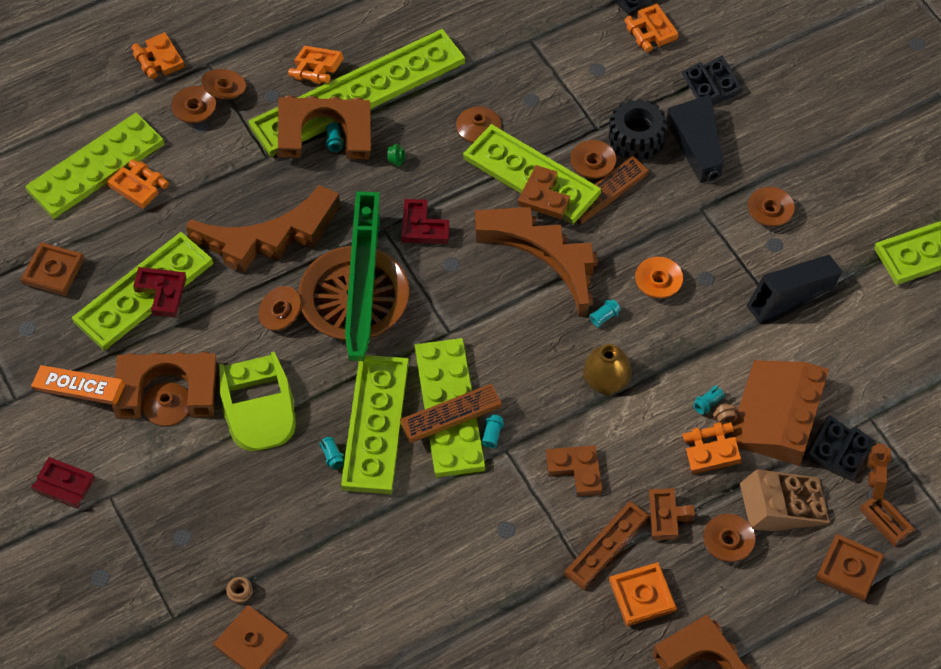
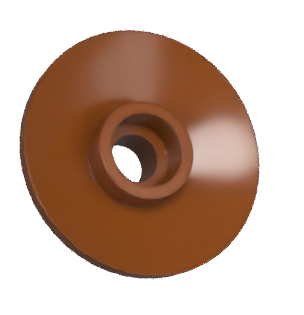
(223, 83)
(188, 99)
(470, 128)
(593, 152)
(771, 199)
(280, 308)
(168, 412)
(733, 528)

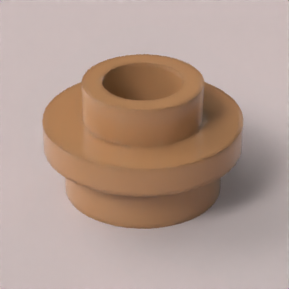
(726, 413)
(236, 583)

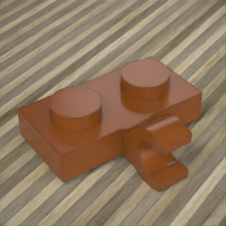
(878, 461)
(665, 514)

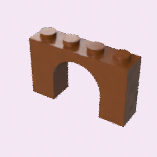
(351, 114)
(139, 370)
(697, 642)

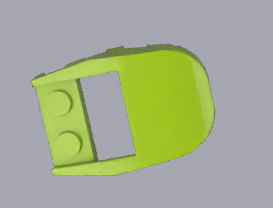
(263, 420)

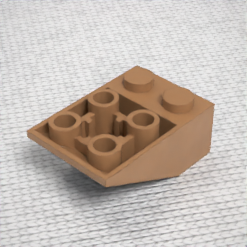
(783, 501)

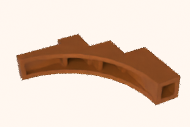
(519, 229)
(270, 238)

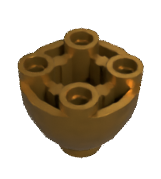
(607, 369)

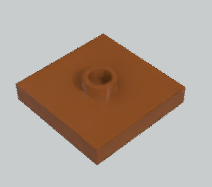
(52, 269)
(850, 567)
(250, 640)

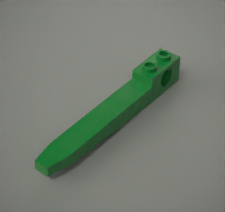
(362, 274)

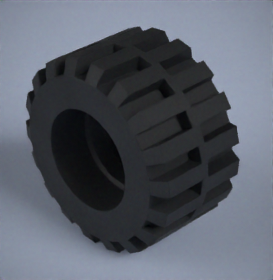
(637, 115)

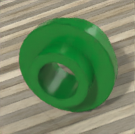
(396, 155)

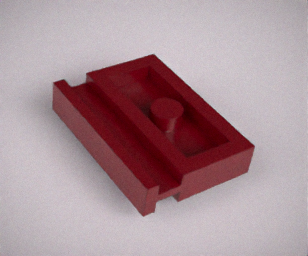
(63, 482)

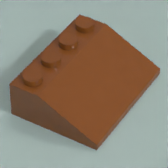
(779, 408)

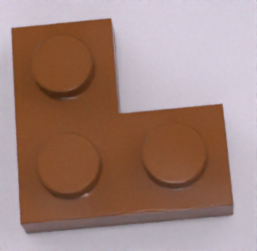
(539, 195)
(581, 462)

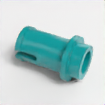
(334, 138)
(604, 313)
(708, 400)
(493, 426)
(334, 458)

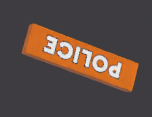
(78, 385)

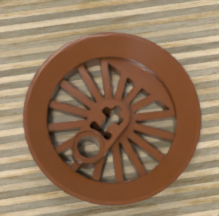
(334, 269)

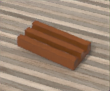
(883, 521)

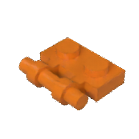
(656, 24)
(162, 51)
(317, 59)
(135, 188)
(714, 454)

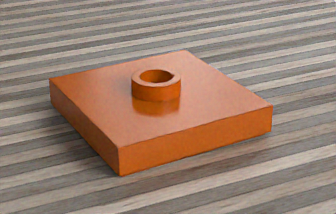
(642, 594)

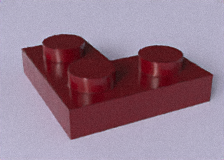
(418, 228)
(166, 286)

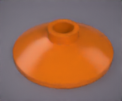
(659, 269)

